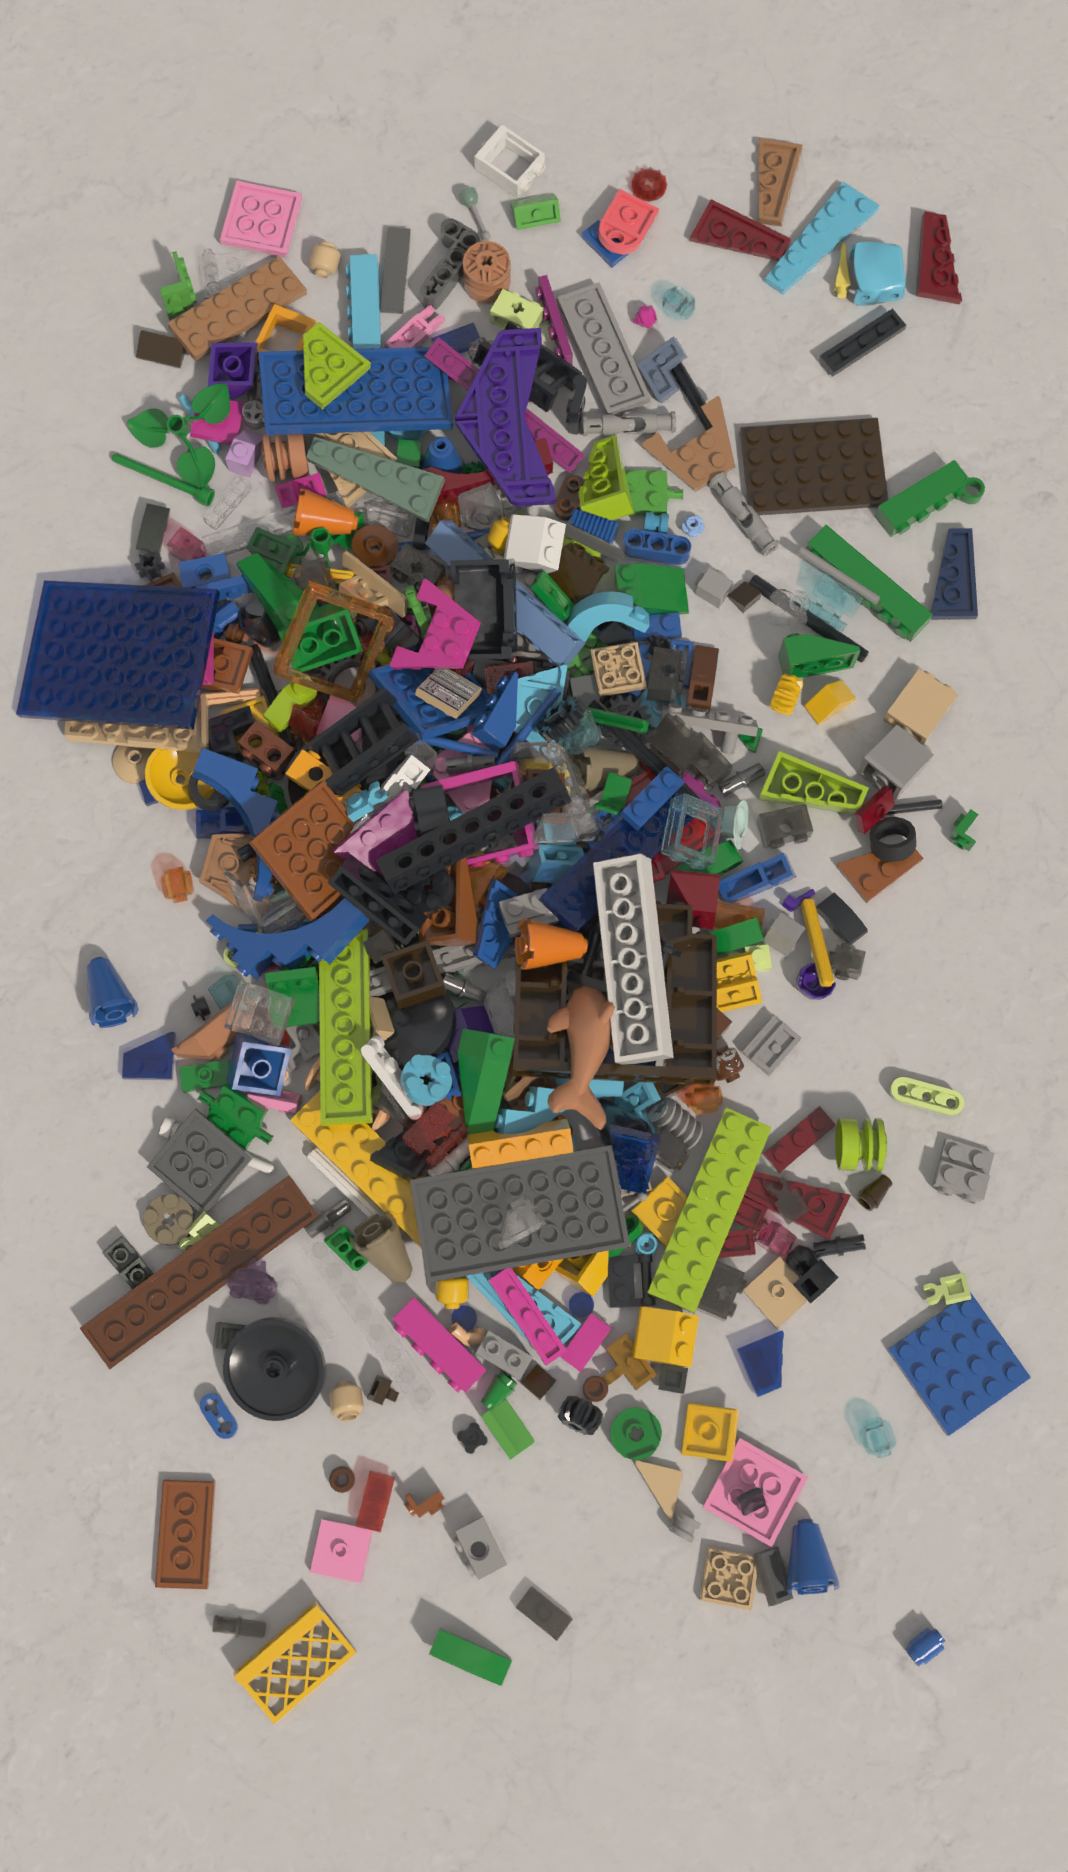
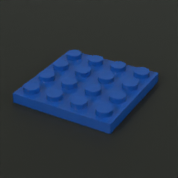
(419, 715)
(958, 1364)

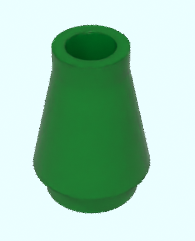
(499, 1389)

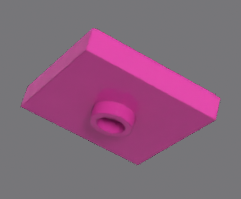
(221, 432)

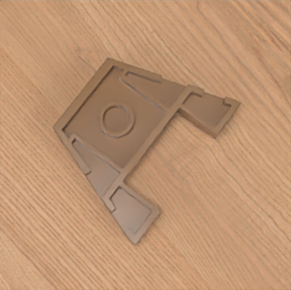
(702, 456)
(222, 858)

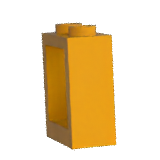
(286, 319)

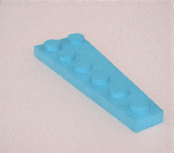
(829, 227)
(560, 1321)

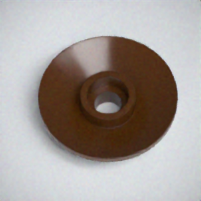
(375, 537)

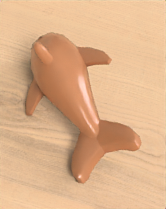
(589, 1039)

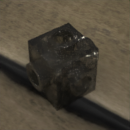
(853, 961)

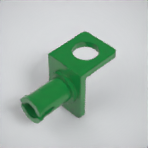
(614, 794)

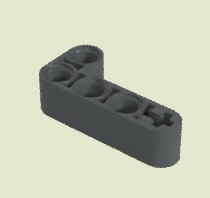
(446, 267)

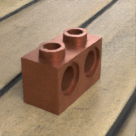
(270, 745)

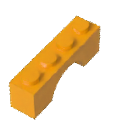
(495, 1148)

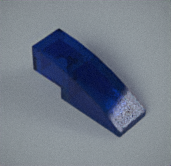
(222, 821)

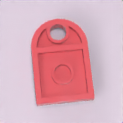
(627, 220)

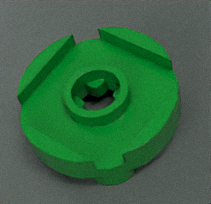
(628, 1446)

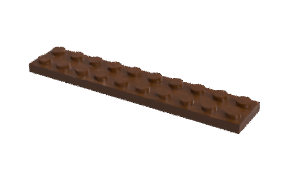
(198, 1272)

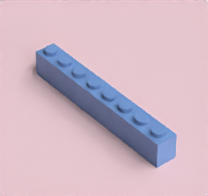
(533, 617)

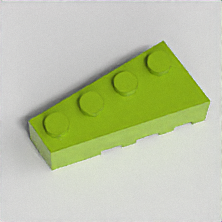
(801, 783)

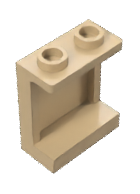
(921, 705)

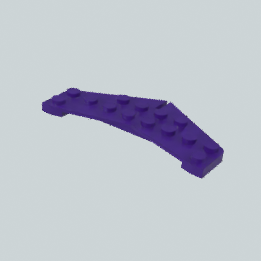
(495, 418)

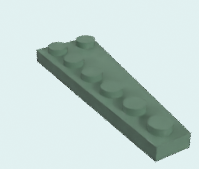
(394, 482)

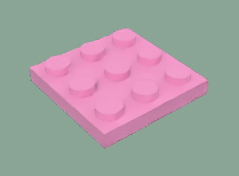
(261, 219)
(750, 1470)

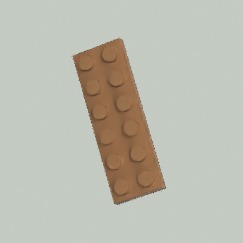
(236, 308)

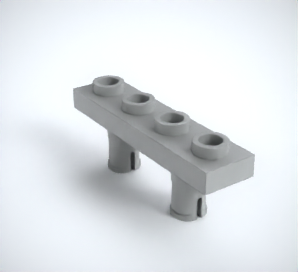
(716, 721)

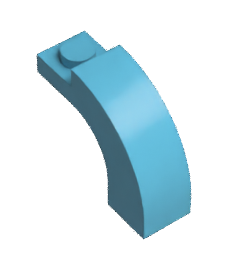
(604, 608)

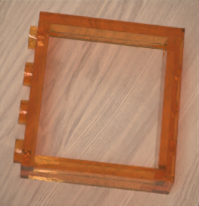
(298, 624)

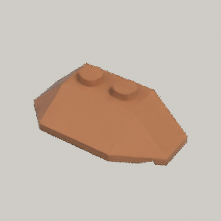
(208, 1040)

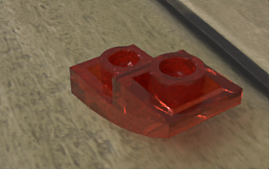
(375, 1501)

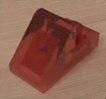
(307, 719)

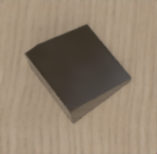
(744, 596)
(538, 1382)

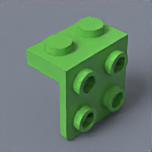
(178, 296)

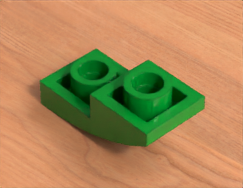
(738, 936)

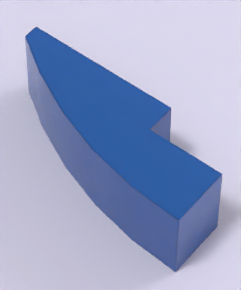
(756, 879)

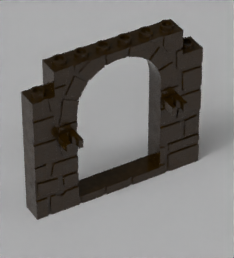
(690, 1002)

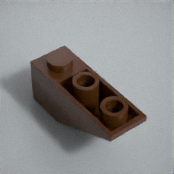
(702, 678)

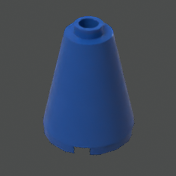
(443, 456)
(108, 995)
(809, 1561)

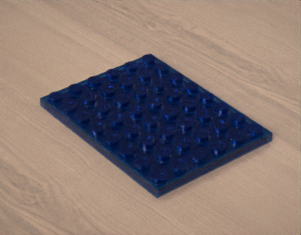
(118, 654)

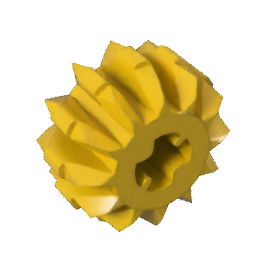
(786, 694)

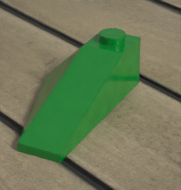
(272, 588)
(483, 1072)

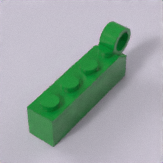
(927, 496)

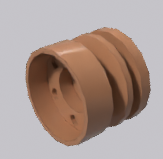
(486, 271)
(284, 456)

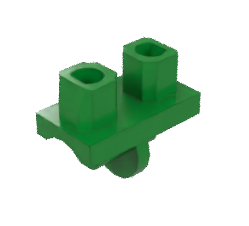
(341, 1245)

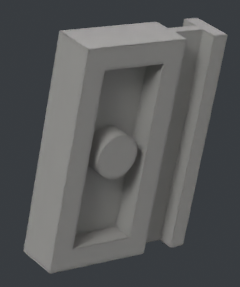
(525, 907)
(771, 1045)

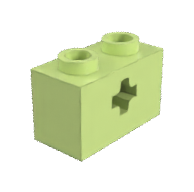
(517, 310)

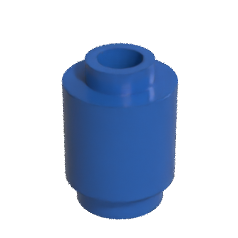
(925, 1646)

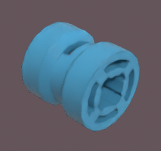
(656, 523)

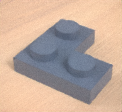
(657, 368)

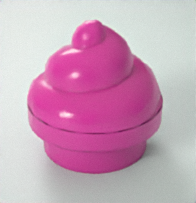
(645, 316)

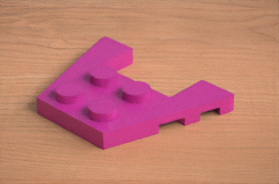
(447, 637)

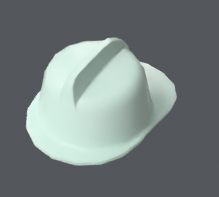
(735, 822)

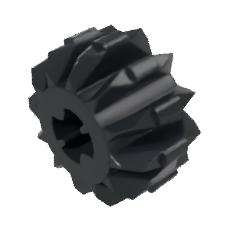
(580, 1415)

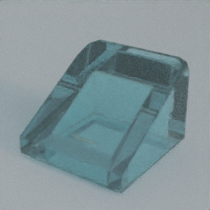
(224, 990)

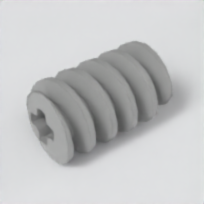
(676, 1121)

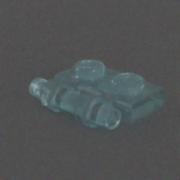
(837, 595)

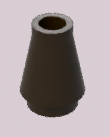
(873, 1194)

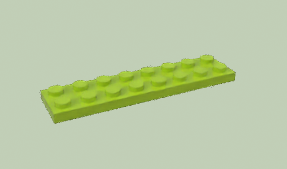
(343, 1033)
(709, 1210)

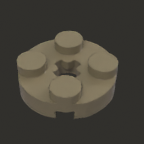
(154, 1218)

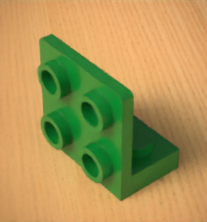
(304, 988)

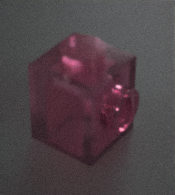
(186, 546)
(774, 1238)

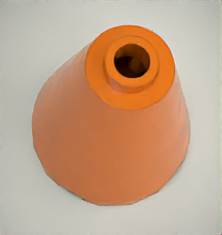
(317, 511)
(546, 944)

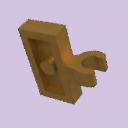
(635, 1370)

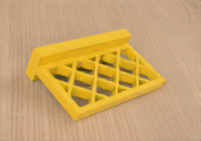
(278, 1645)

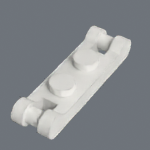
(389, 1073)

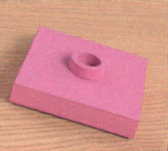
(341, 1551)

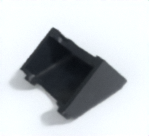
(489, 594)

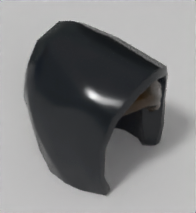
(259, 628)

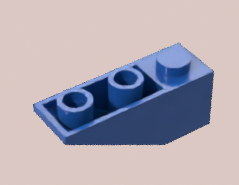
(499, 718)

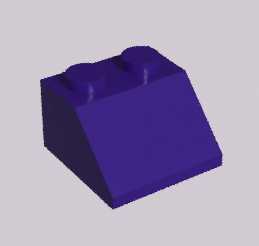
(234, 366)
(468, 1018)

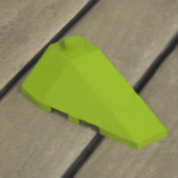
(605, 483)

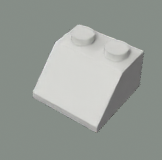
(535, 542)

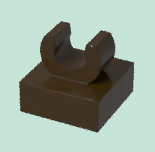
(381, 1390)

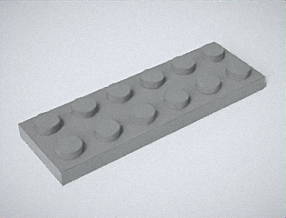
(603, 349)

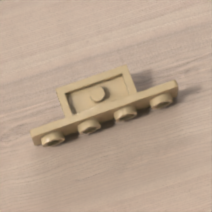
(370, 586)

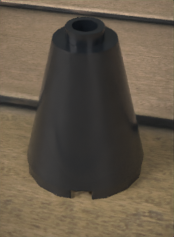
(621, 1117)

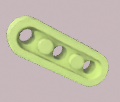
(937, 1094)

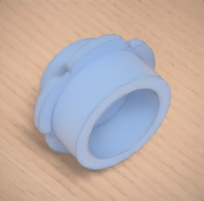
(692, 531)

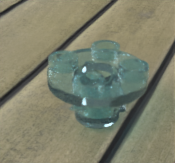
(585, 735)

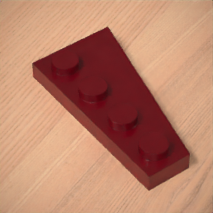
(736, 232)
(936, 262)
(823, 1204)

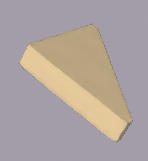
(663, 1483)

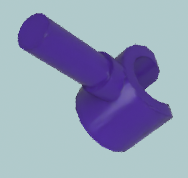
(792, 903)

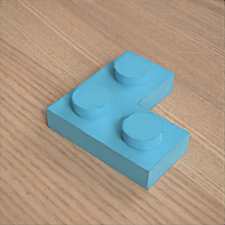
(638, 1099)

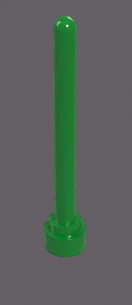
(203, 495)

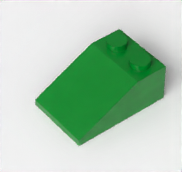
(653, 587)
(327, 638)
(814, 655)

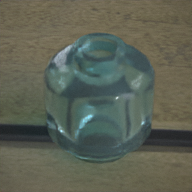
(678, 303)
(877, 1437)

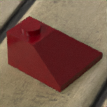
(696, 890)

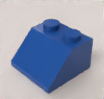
(257, 1065)

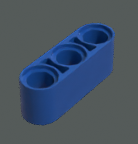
(666, 541)

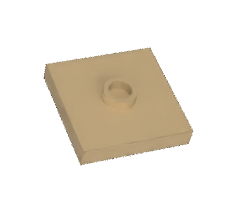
(775, 1293)

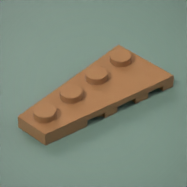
(776, 177)

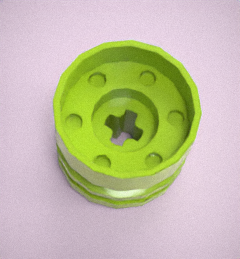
(860, 1144)

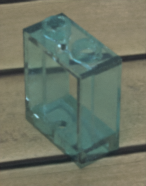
(698, 809)

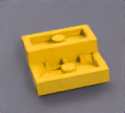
(737, 982)

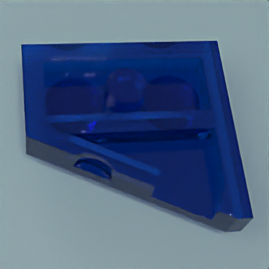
(151, 1060)
(764, 1363)

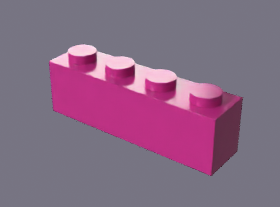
(439, 1345)

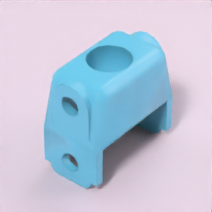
(878, 272)

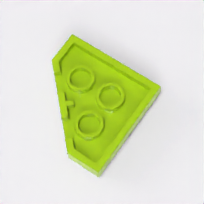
(329, 365)

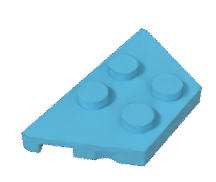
(532, 692)

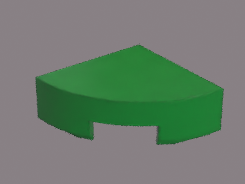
(751, 742)

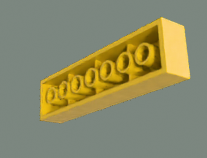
(350, 1151)

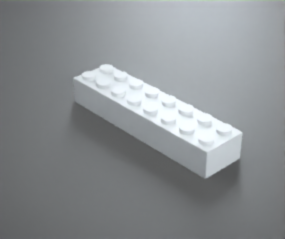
(633, 959)

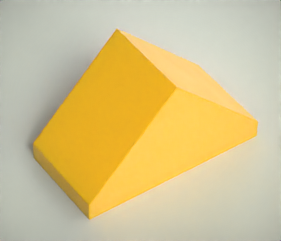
(829, 701)

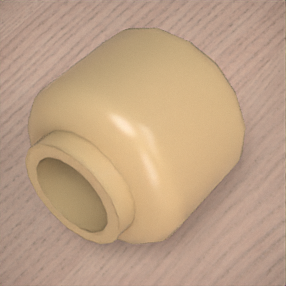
(324, 259)
(346, 1401)

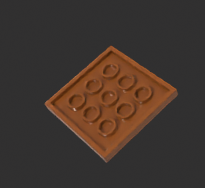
(300, 848)

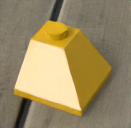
(585, 1271)

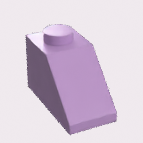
(244, 453)

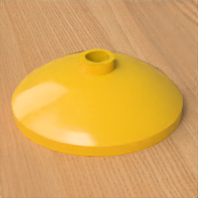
(161, 776)

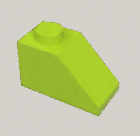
(281, 708)

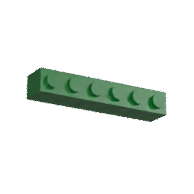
(895, 604)

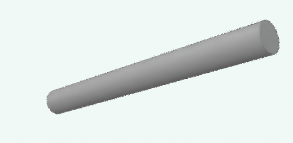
(838, 575)

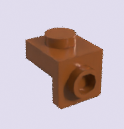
(430, 1505)

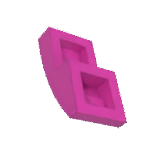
(289, 491)
(586, 1342)

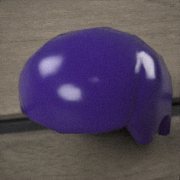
(809, 983)

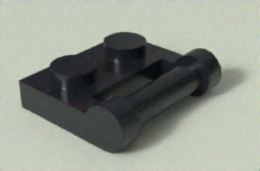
(576, 405)
(622, 1281)

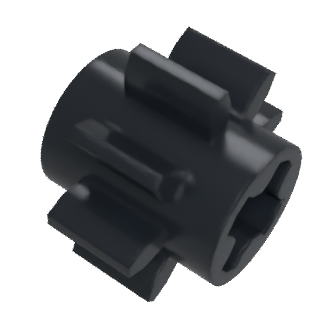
(152, 571)

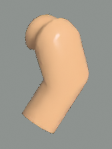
(467, 1338)

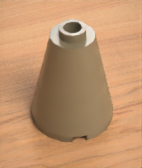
(598, 762)
(382, 1246)

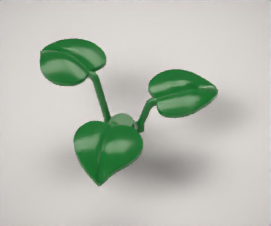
(152, 425)
(322, 540)

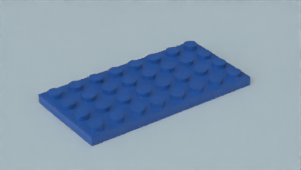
(394, 395)

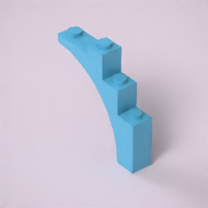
(538, 1110)

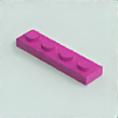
(527, 1315)

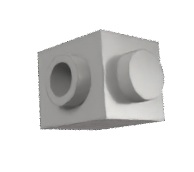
(713, 587)
(783, 933)

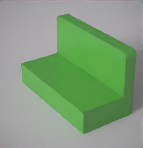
(536, 211)
(508, 1429)

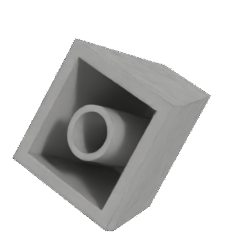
(895, 761)

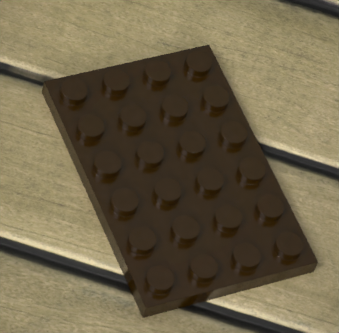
(814, 466)

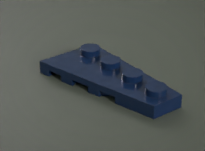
(956, 583)

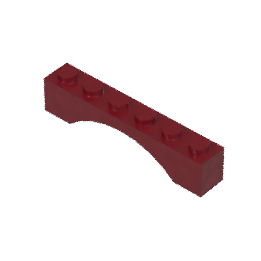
(460, 483)

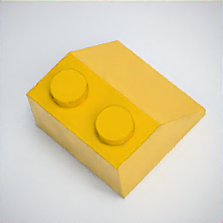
(665, 1336)

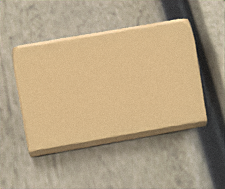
(380, 1019)

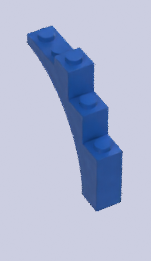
(234, 782)
(288, 949)

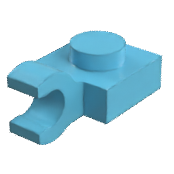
(362, 803)

